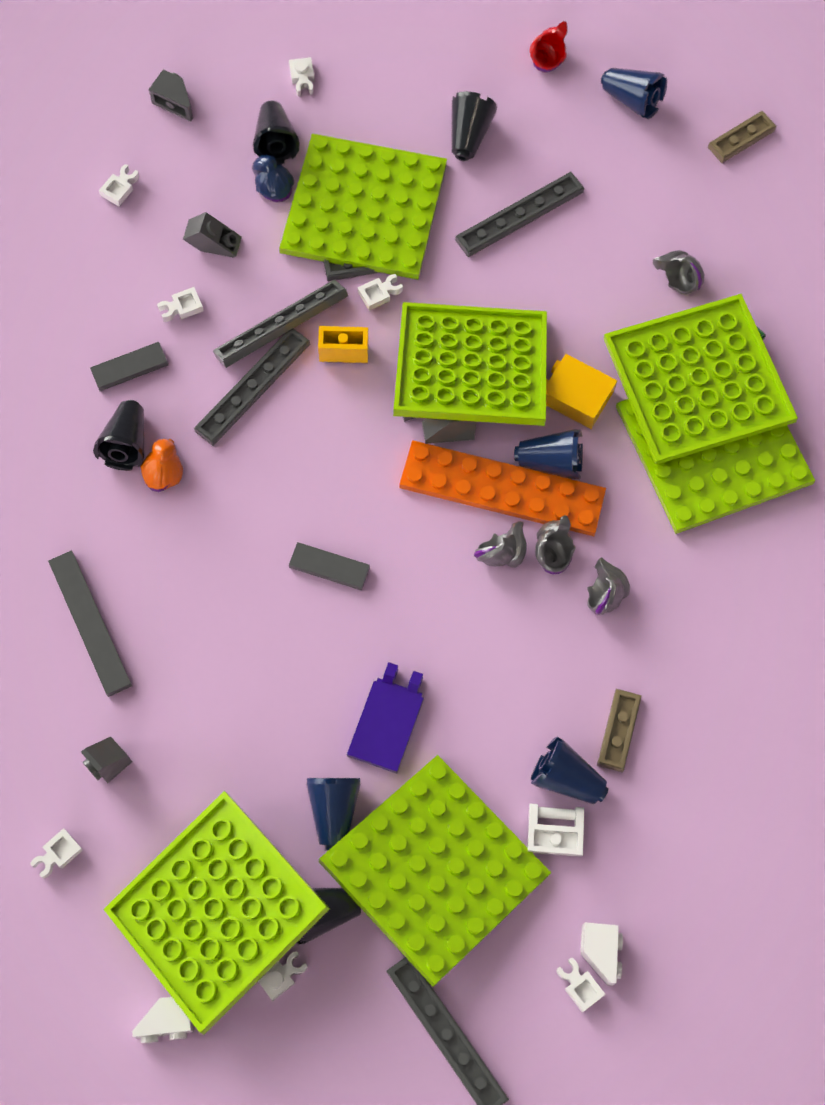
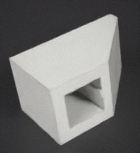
(600, 950)
(163, 1020)

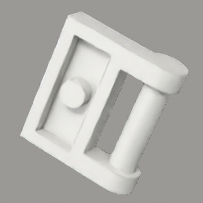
(554, 838)

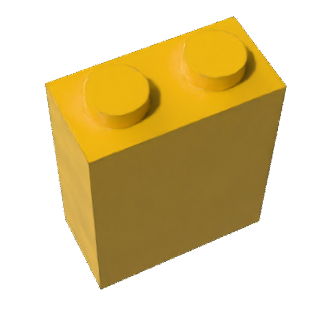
(578, 390)

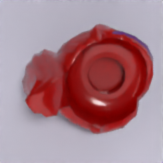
(549, 48)

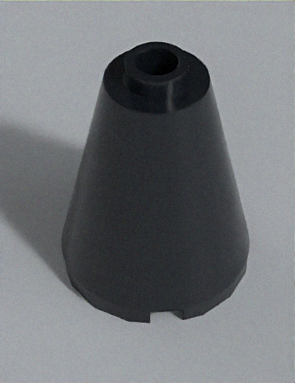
(470, 123)
(275, 133)
(123, 438)
(341, 910)

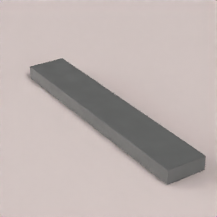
(519, 214)
(280, 323)
(251, 386)
(90, 623)
(446, 1034)

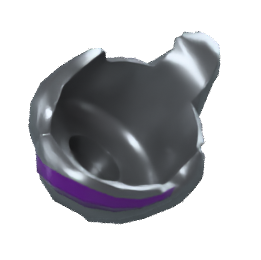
(681, 271)
(555, 546)
(504, 549)
(608, 588)

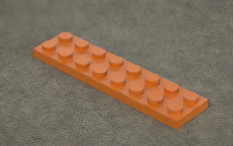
(501, 487)

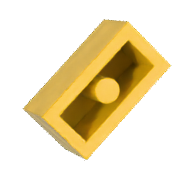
(343, 344)

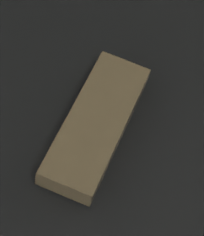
(742, 136)
(619, 730)

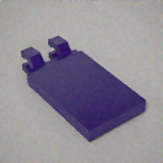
(387, 721)

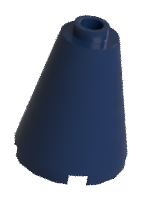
(636, 89)
(552, 454)
(568, 774)
(332, 807)

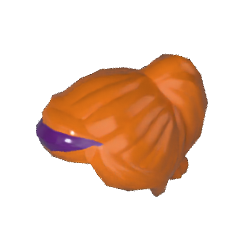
(162, 466)

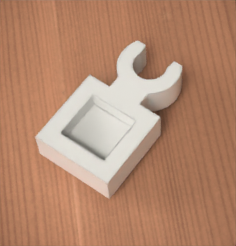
(302, 74)
(118, 188)
(377, 293)
(184, 303)
(59, 850)
(279, 978)
(582, 988)

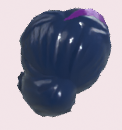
(272, 179)

